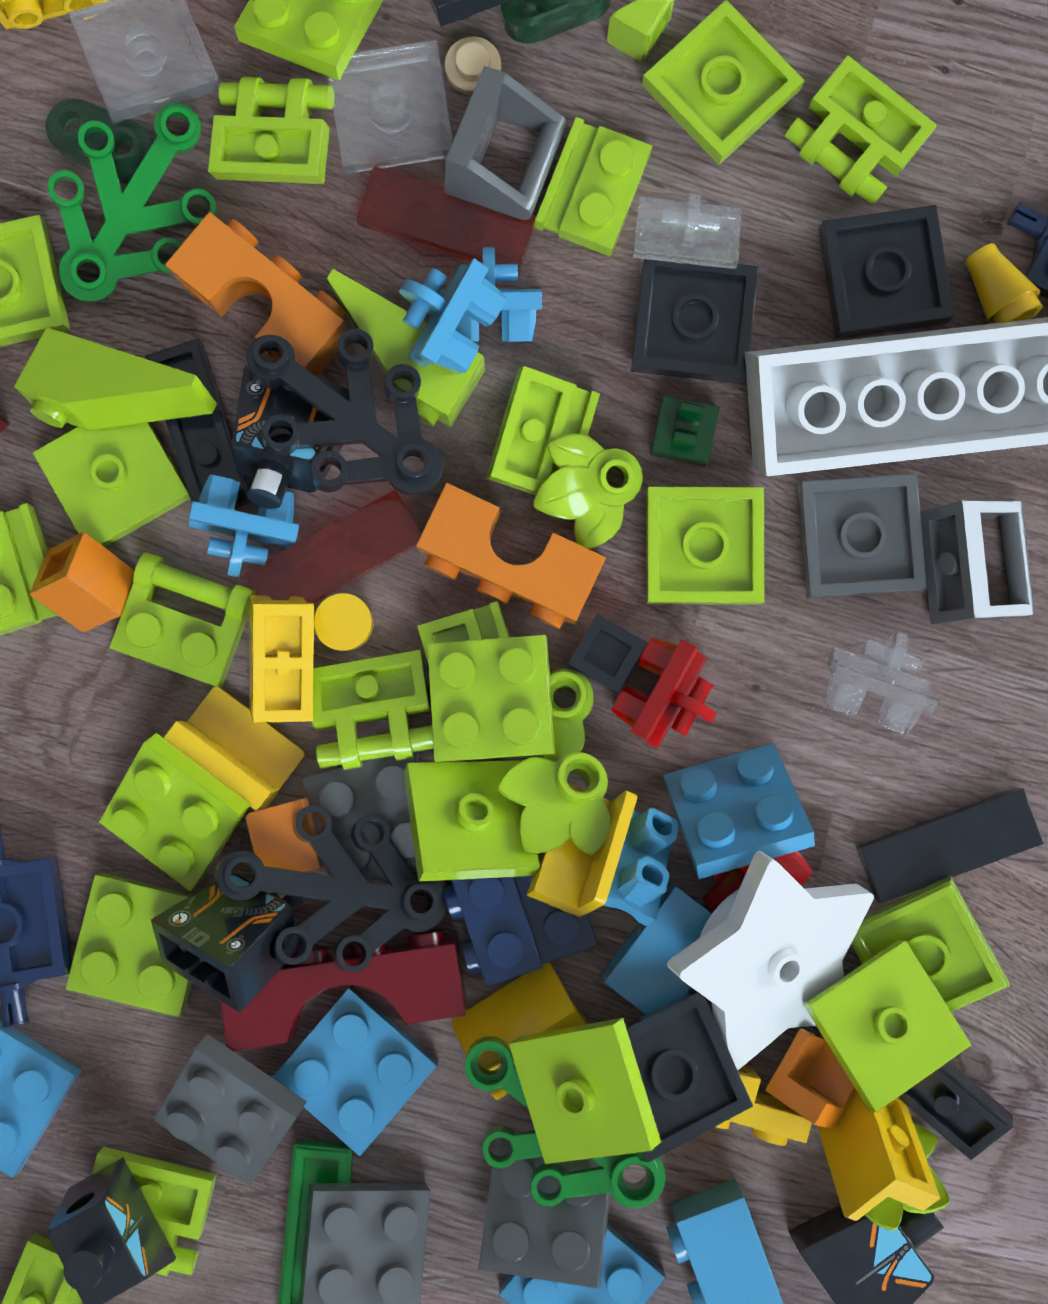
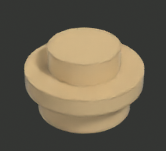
(466, 61)

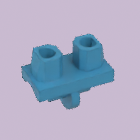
(466, 293)
(518, 310)
(217, 515)
(642, 865)

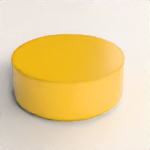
(343, 622)

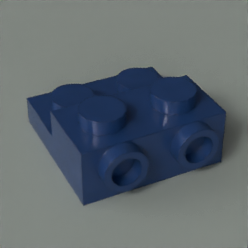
(511, 930)

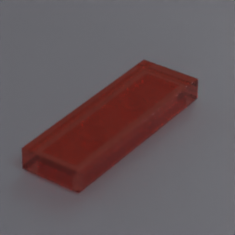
(439, 221)
(339, 552)

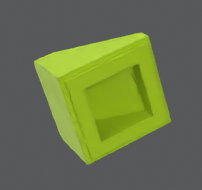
(639, 26)

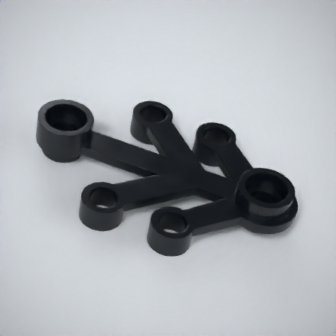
(350, 421)
(344, 890)

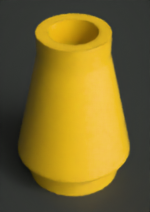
(1001, 287)

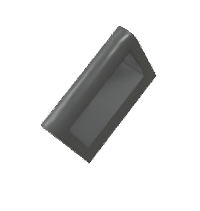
(504, 98)
(958, 566)

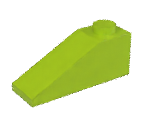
(105, 387)
(441, 390)

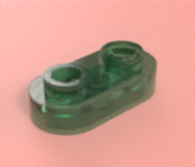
(541, 19)
(126, 130)

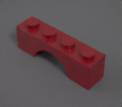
(416, 977)

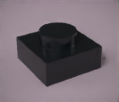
(607, 653)

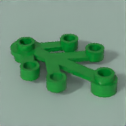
(125, 210)
(525, 1145)

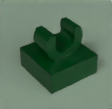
(685, 430)

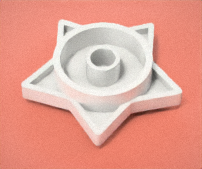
(770, 953)

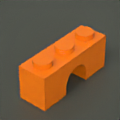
(222, 266)
(460, 541)

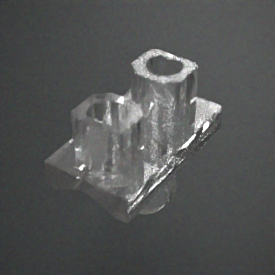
(688, 232)
(903, 693)

